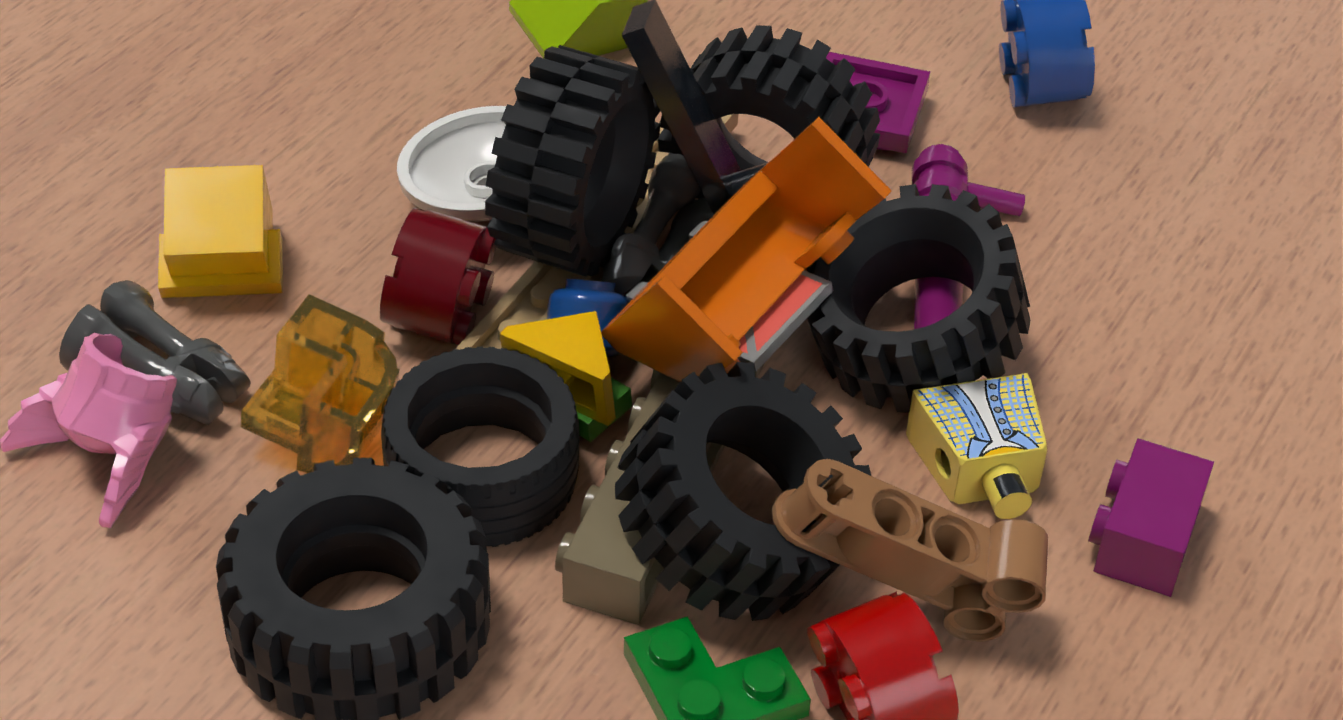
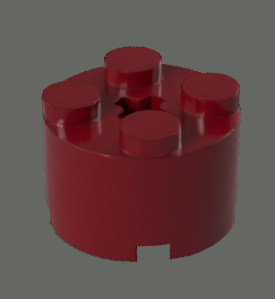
(438, 276)

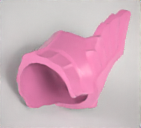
(102, 411)

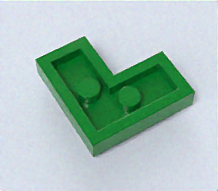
(688, 686)

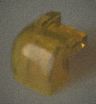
(324, 386)

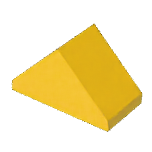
(576, 352)

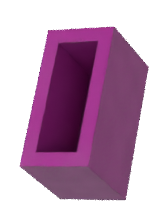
(1151, 516)

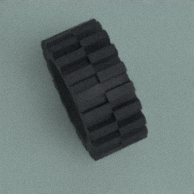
(783, 86)
(572, 160)
(908, 242)
(689, 519)

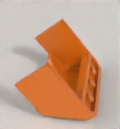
(748, 256)

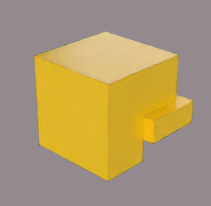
(218, 234)

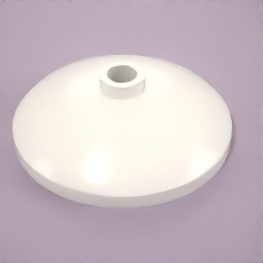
(449, 162)

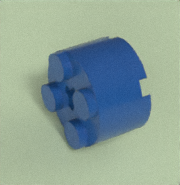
(1046, 51)

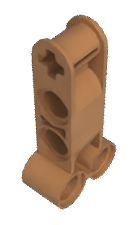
(918, 547)

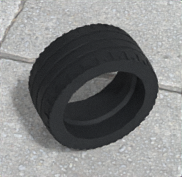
(483, 390)

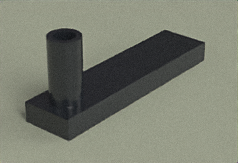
(683, 105)

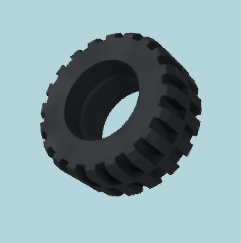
(366, 658)

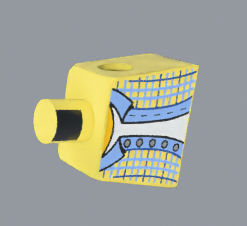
(981, 441)

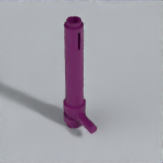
(945, 166)

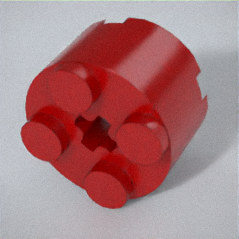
(881, 663)

